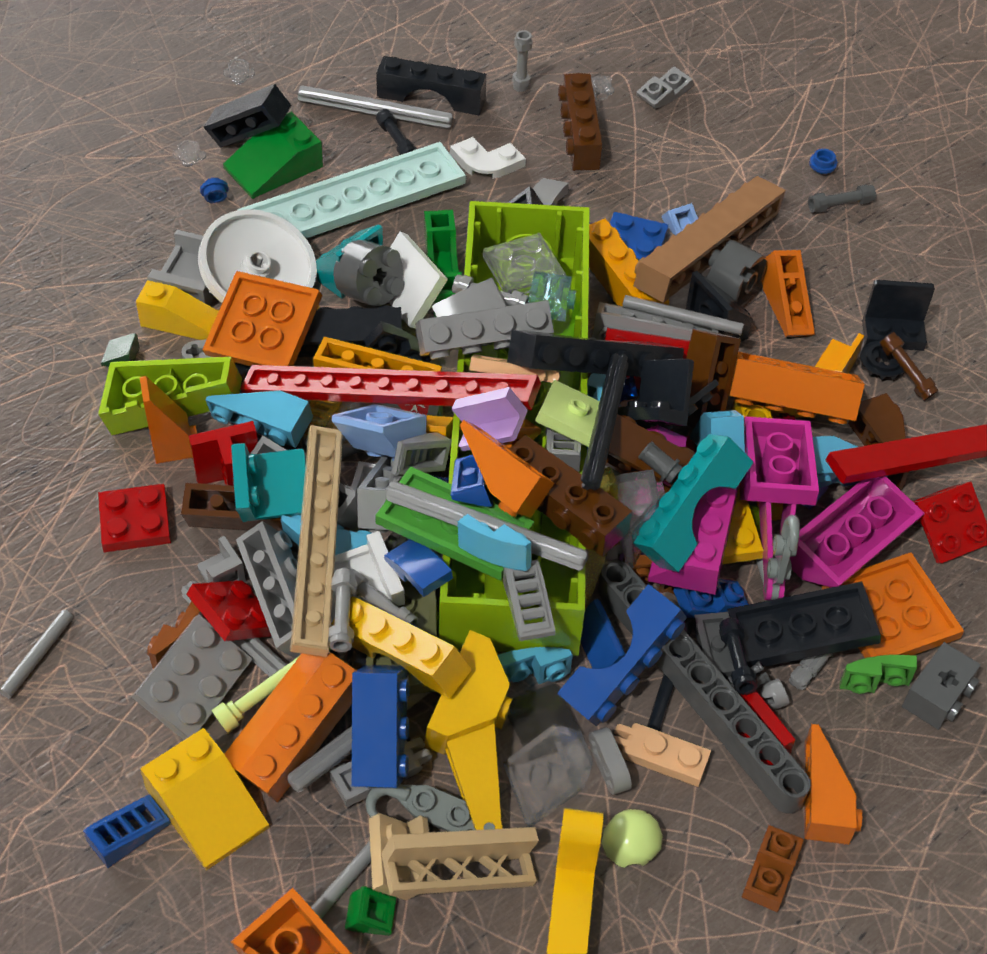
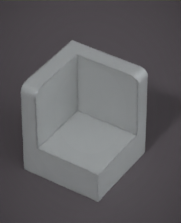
(223, 566)

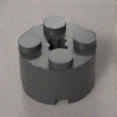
(737, 270)
(369, 273)

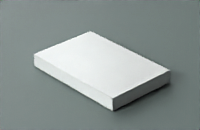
(421, 281)

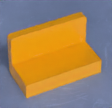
(840, 356)

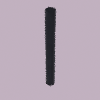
(665, 691)

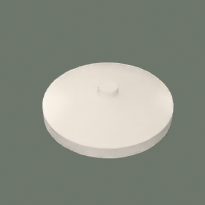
(255, 245)

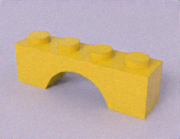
(420, 653)

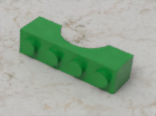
(441, 247)

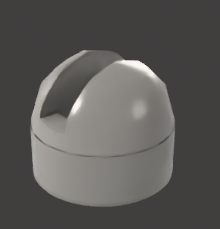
(774, 694)

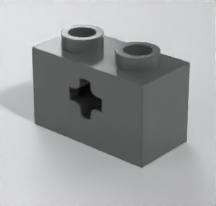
(941, 686)

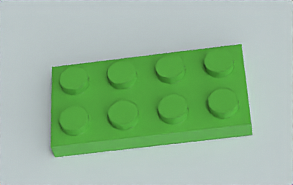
(437, 533)

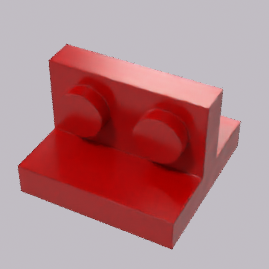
(213, 452)

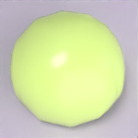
(632, 838)

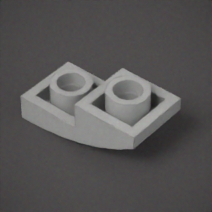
(666, 89)
(551, 191)
(475, 298)

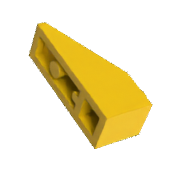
(174, 311)

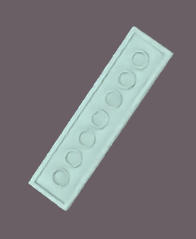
(366, 190)

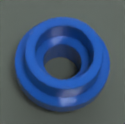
(823, 161)
(214, 190)

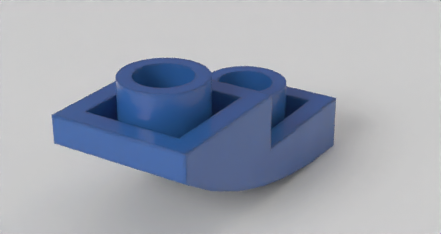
(419, 566)
(728, 595)

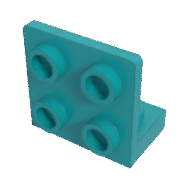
(268, 483)

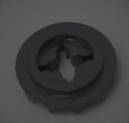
(869, 360)

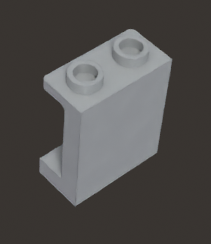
(183, 269)

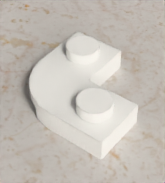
(475, 158)

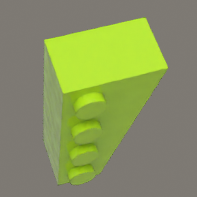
(183, 380)

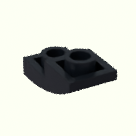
(395, 341)

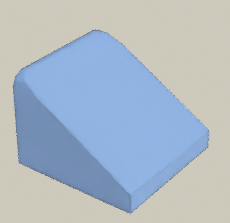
(680, 217)

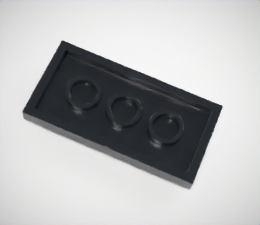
(807, 625)

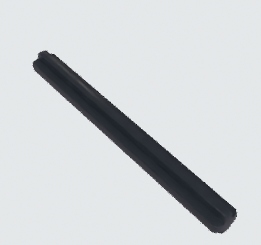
(604, 423)

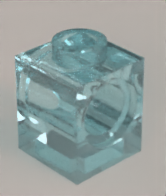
(556, 290)

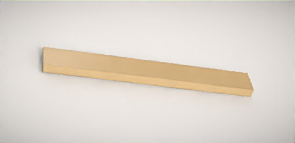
(317, 543)

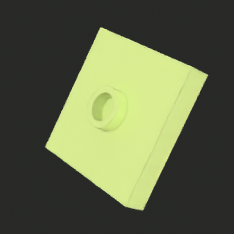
(568, 412)

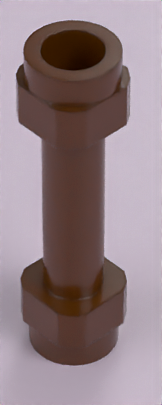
(893, 345)

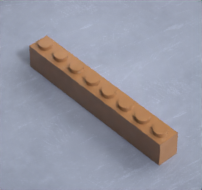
(689, 251)

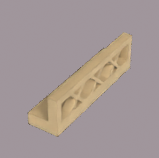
(459, 847)

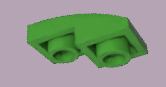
(865, 674)

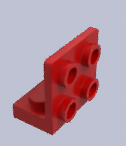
(953, 521)

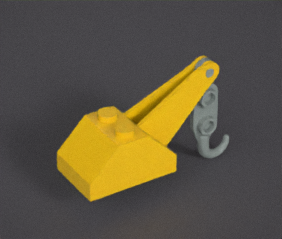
(466, 733)

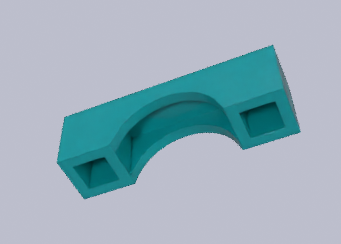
(669, 532)

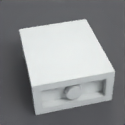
(371, 564)

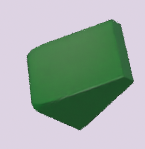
(370, 912)

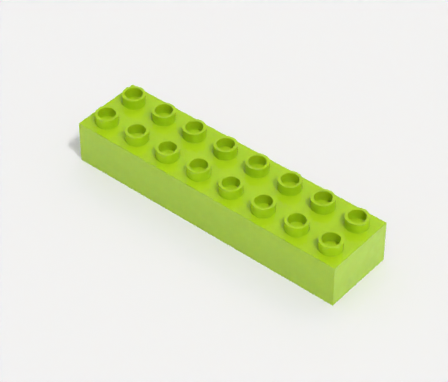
(472, 597)

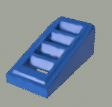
(113, 852)

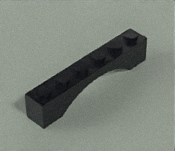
(582, 355)

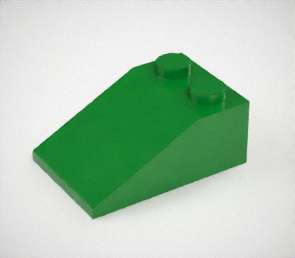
(275, 157)

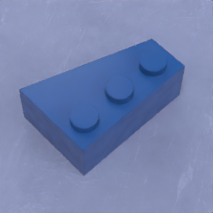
(379, 726)

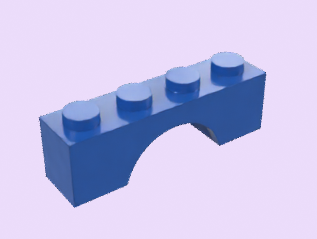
(598, 690)

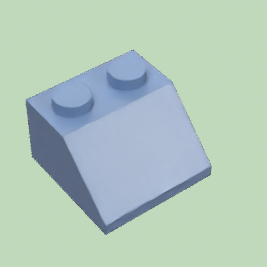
(379, 428)

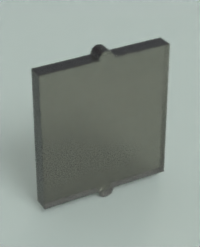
(538, 711)

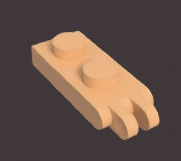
(488, 364)
(662, 752)

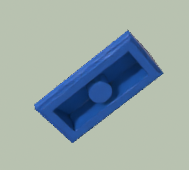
(469, 483)
(600, 638)

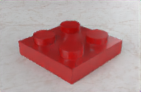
(134, 518)
(230, 609)

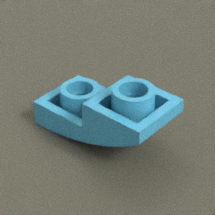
(499, 547)
(543, 662)

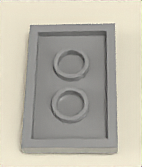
(192, 678)

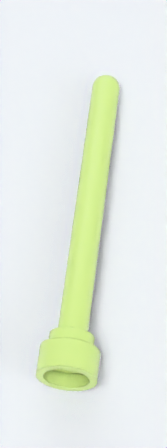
(231, 713)

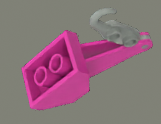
(783, 474)

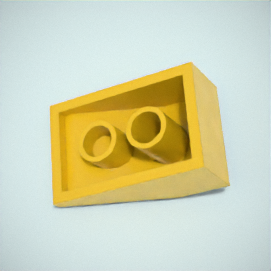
(204, 798)

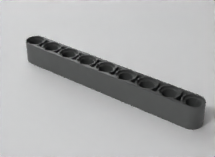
(715, 692)

